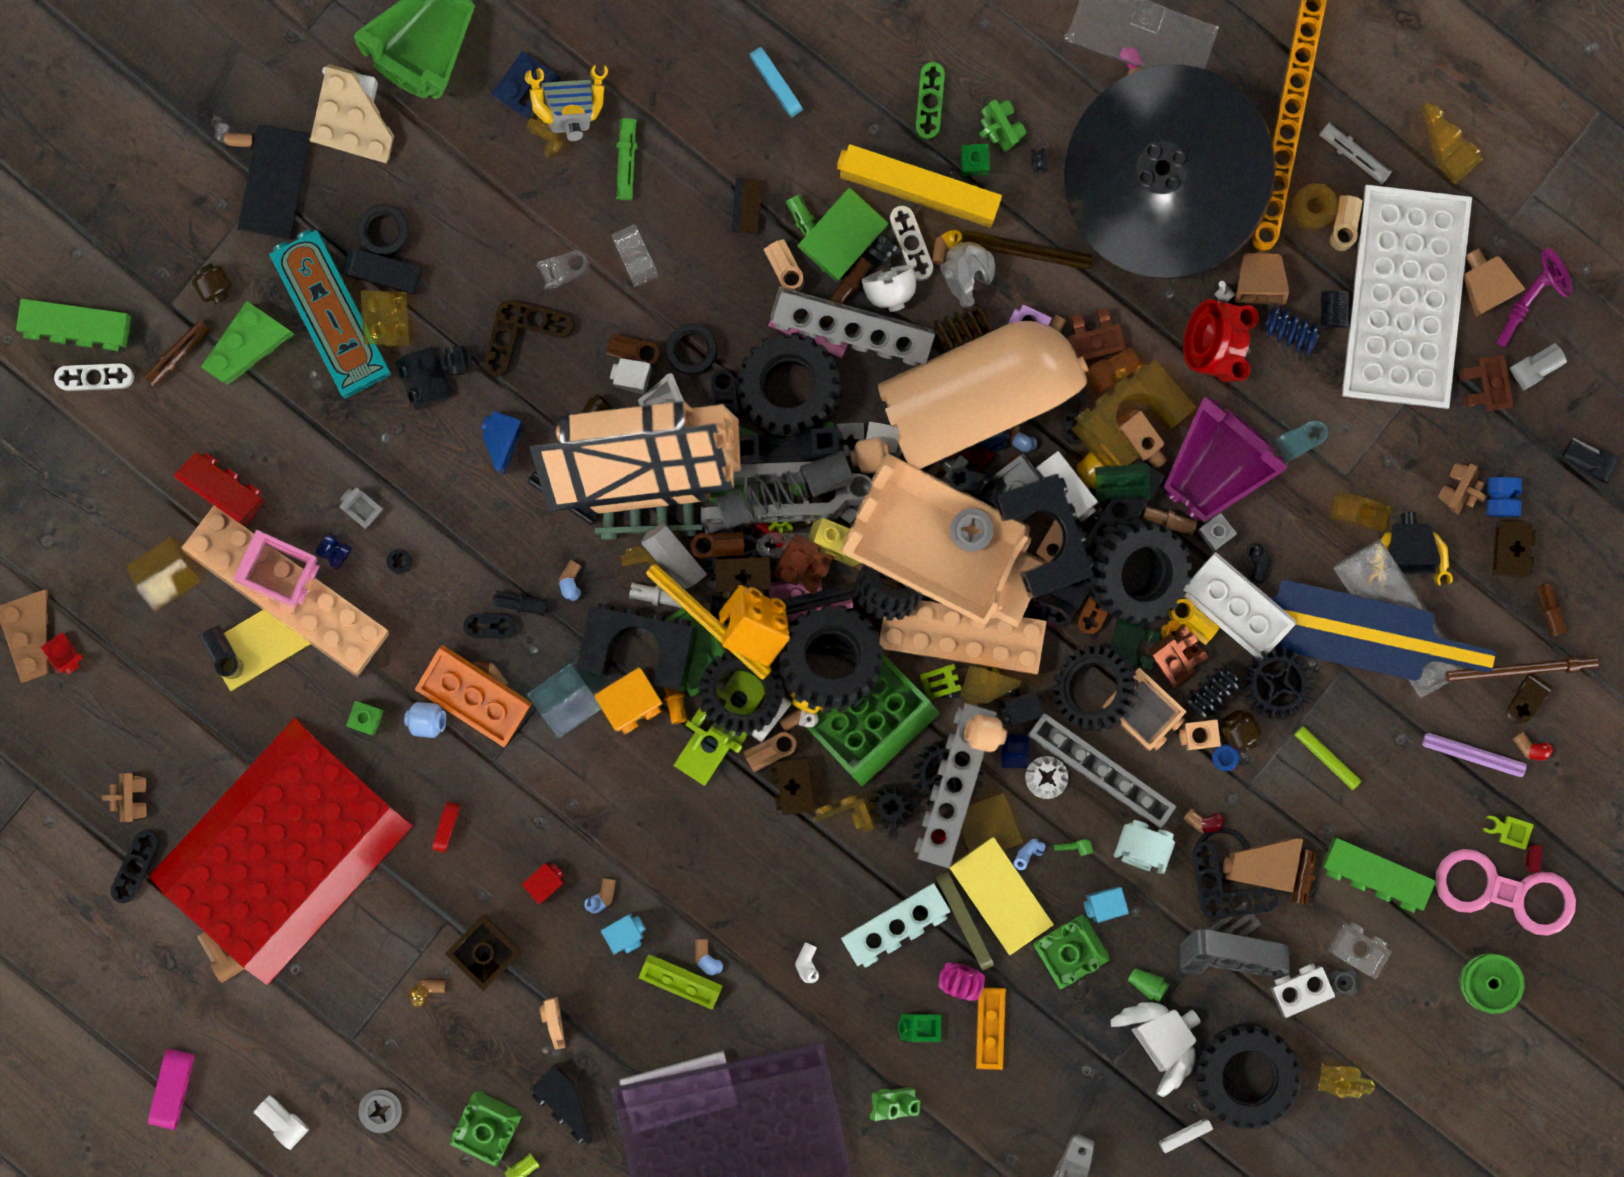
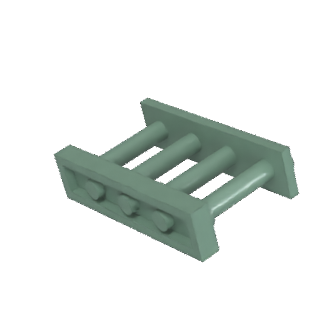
(687, 530)

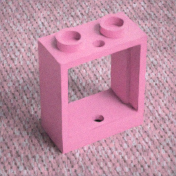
(251, 557)

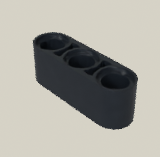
(382, 271)

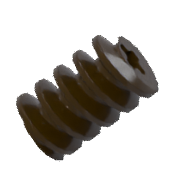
(962, 326)

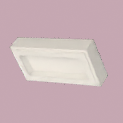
(1185, 1135)

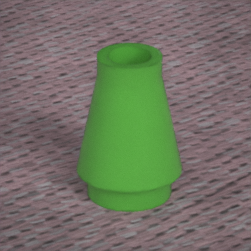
(1149, 984)

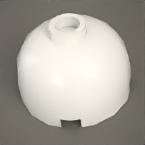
(891, 287)

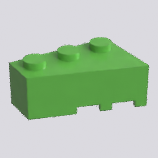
(245, 343)

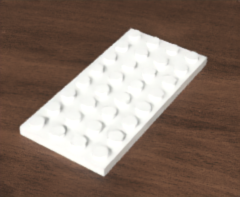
(1406, 296)

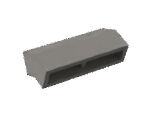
(673, 556)

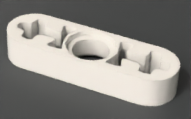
(911, 221)
(74, 371)

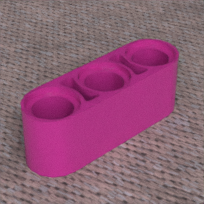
(171, 1089)

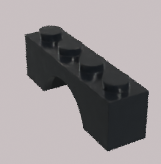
(803, 448)

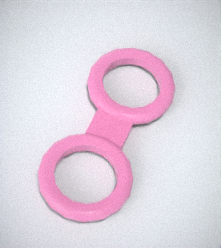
(1505, 892)

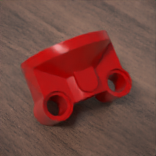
(1219, 339)

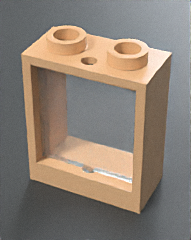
(1152, 715)

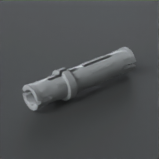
(1355, 153)

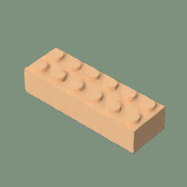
(949, 635)

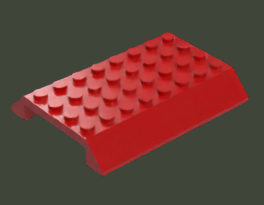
(279, 852)

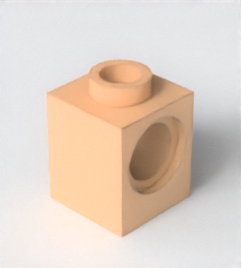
(1212, 735)

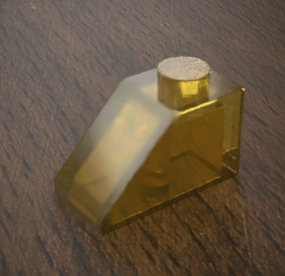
(1360, 512)
(985, 686)

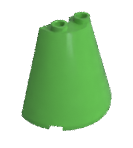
(417, 43)

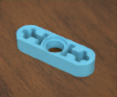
(776, 82)

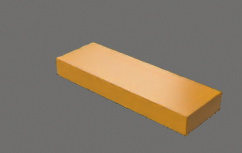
(990, 1029)

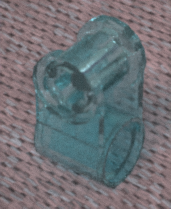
(1298, 441)

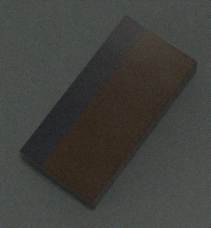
(746, 206)

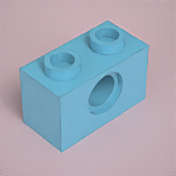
(1106, 904)

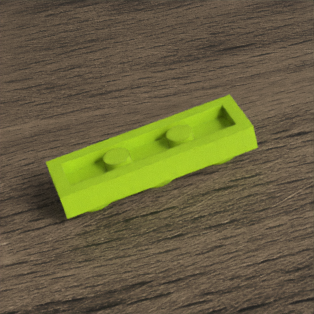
(680, 981)

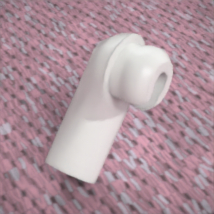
(805, 966)

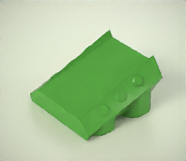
(1072, 951)
(485, 1128)

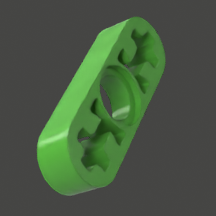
(924, 81)

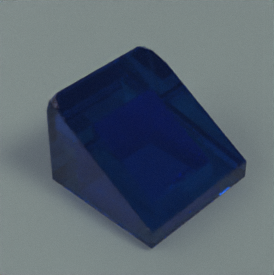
(1015, 752)

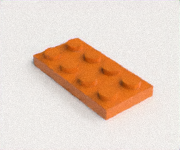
(473, 696)

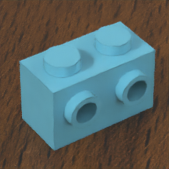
(624, 934)

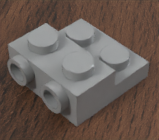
(1014, 475)

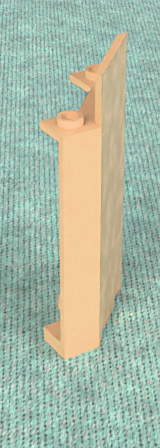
(908, 537)

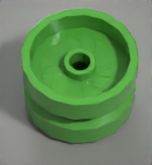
(1475, 979)

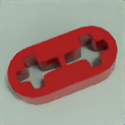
(446, 827)

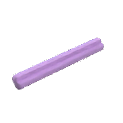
(1474, 754)

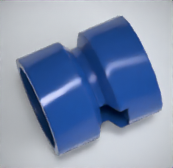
(1504, 497)

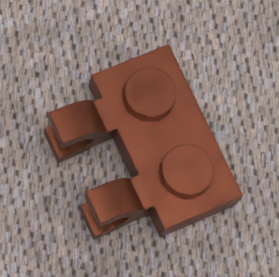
(1099, 341)
(1494, 383)
(795, 562)
(1171, 659)

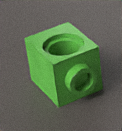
(364, 718)

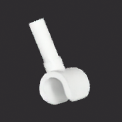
(1224, 293)

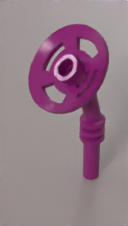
(1552, 275)

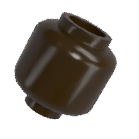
(212, 283)
(1241, 730)

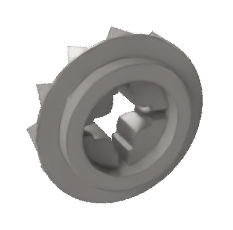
(978, 540)
(377, 1123)

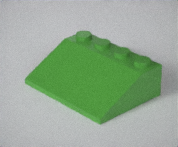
(878, 727)

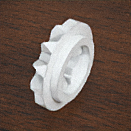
(1034, 777)

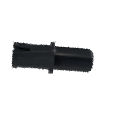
(519, 602)

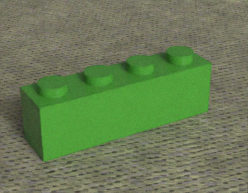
(73, 323)
(1378, 874)

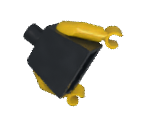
(1417, 548)

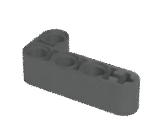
(1234, 953)

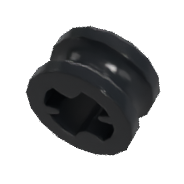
(1038, 160)
(390, 562)

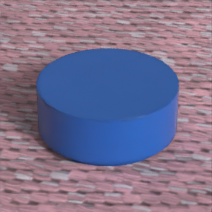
(1225, 758)

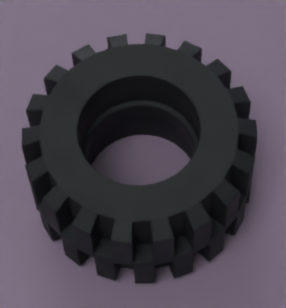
(884, 599)

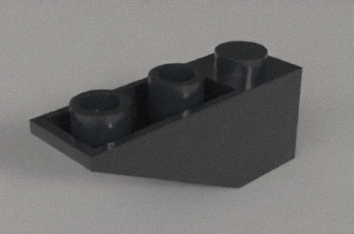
(562, 1097)

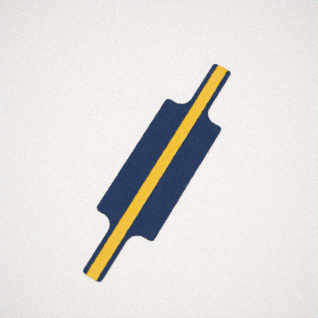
(1369, 633)

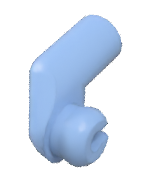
(1024, 854)

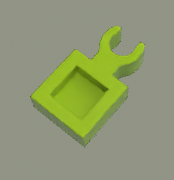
(1512, 831)

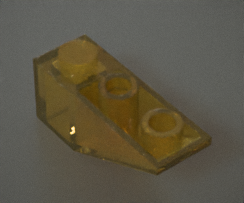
(1450, 150)

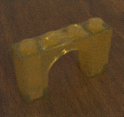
(1149, 386)

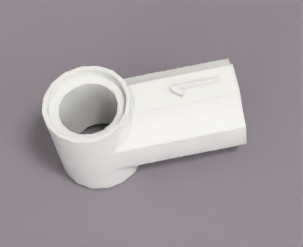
(286, 1126)

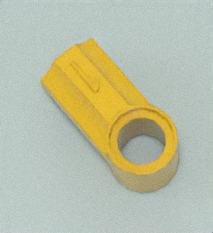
(1196, 622)

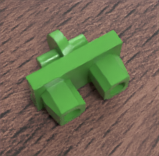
(998, 126)
(894, 1104)

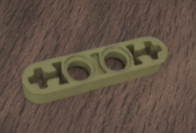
(964, 921)

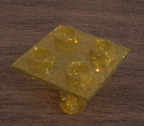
(385, 318)

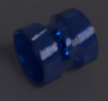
(333, 551)

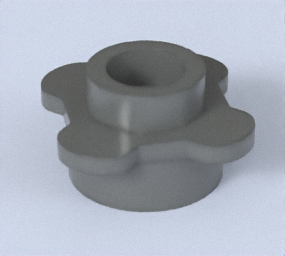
(1350, 987)

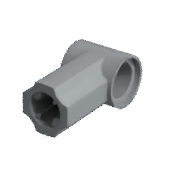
(1534, 368)

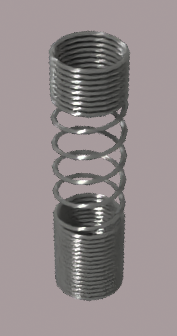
(821, 476)

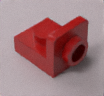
(61, 654)

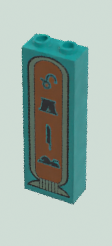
(329, 313)

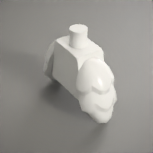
(1165, 1039)

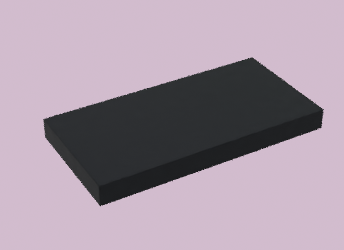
(274, 182)

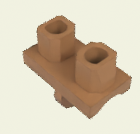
(1457, 498)
(127, 785)

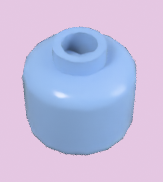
(425, 719)

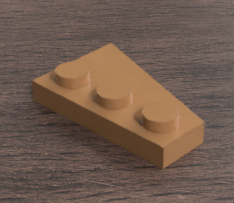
(25, 630)

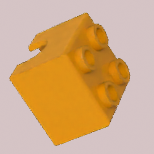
(756, 625)
(629, 701)

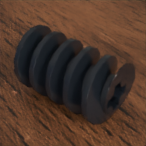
(1212, 692)

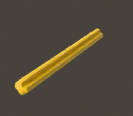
(699, 613)

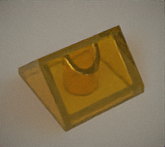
(162, 574)

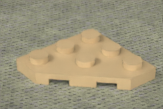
(349, 117)

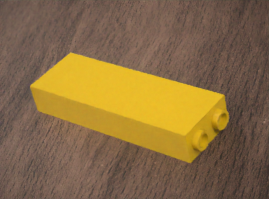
(918, 185)

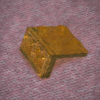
(860, 817)

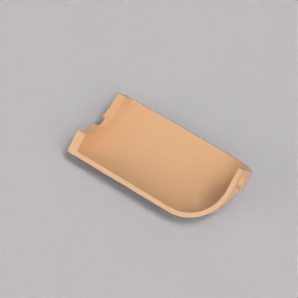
(981, 389)

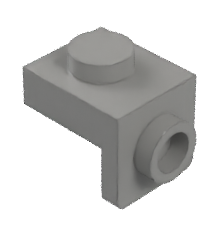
(360, 507)

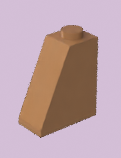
(1266, 865)

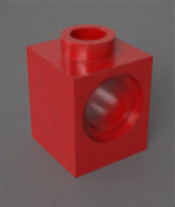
(544, 882)

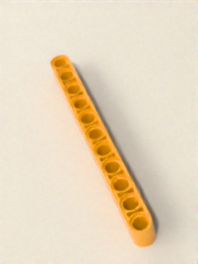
(1290, 121)

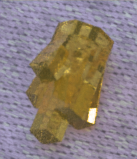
(1344, 1081)

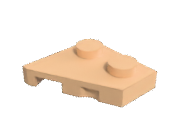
(551, 1014)

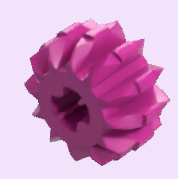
(961, 981)

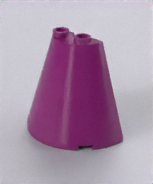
(1220, 462)

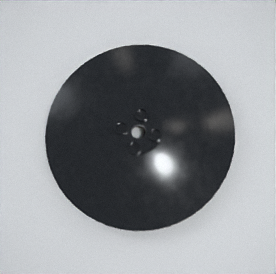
(1215, 182)

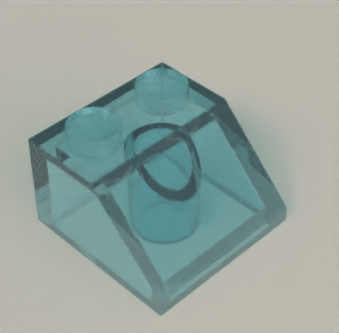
(564, 700)

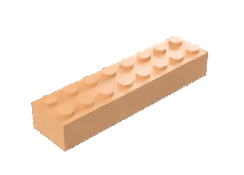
(321, 619)

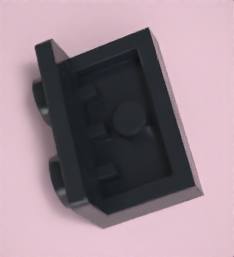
(423, 378)

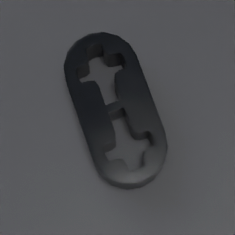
(489, 619)

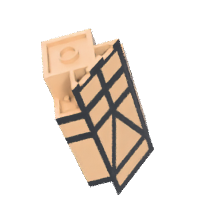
(639, 458)

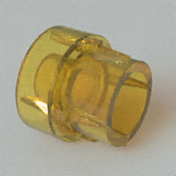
(1321, 194)

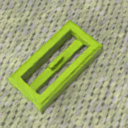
(949, 679)

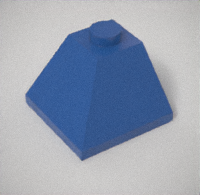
(501, 438)

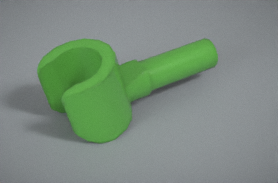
(1084, 846)

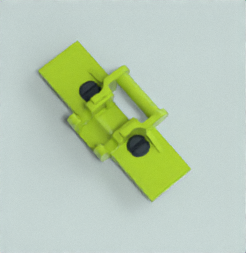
(708, 748)

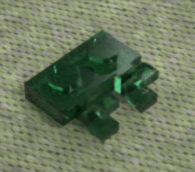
(1126, 642)

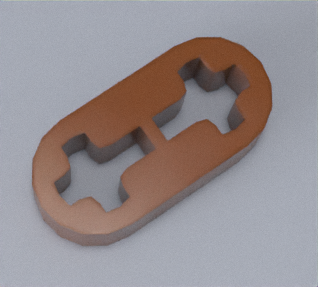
(1086, 612)

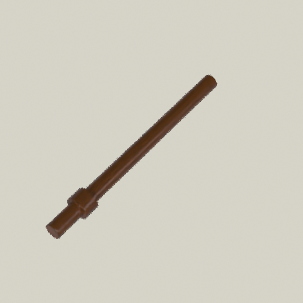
(1569, 665)

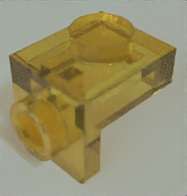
(543, 130)
(637, 556)

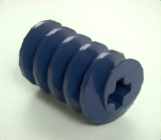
(1291, 329)

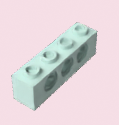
(856, 940)

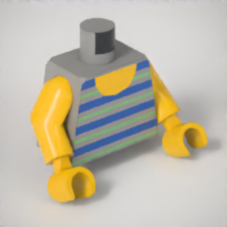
(567, 104)

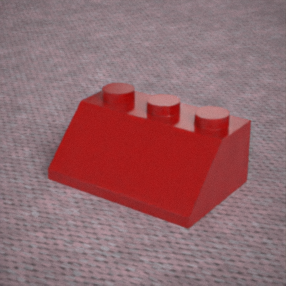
(220, 487)

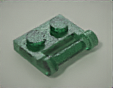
(1122, 482)

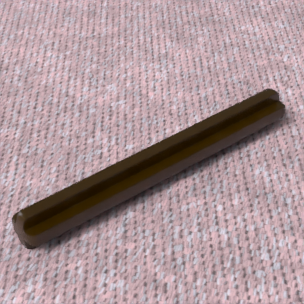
(1030, 250)

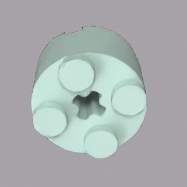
(1145, 847)

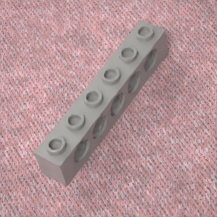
(789, 301)
(1101, 770)
(943, 853)

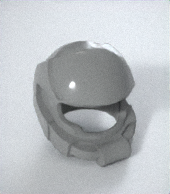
(963, 264)

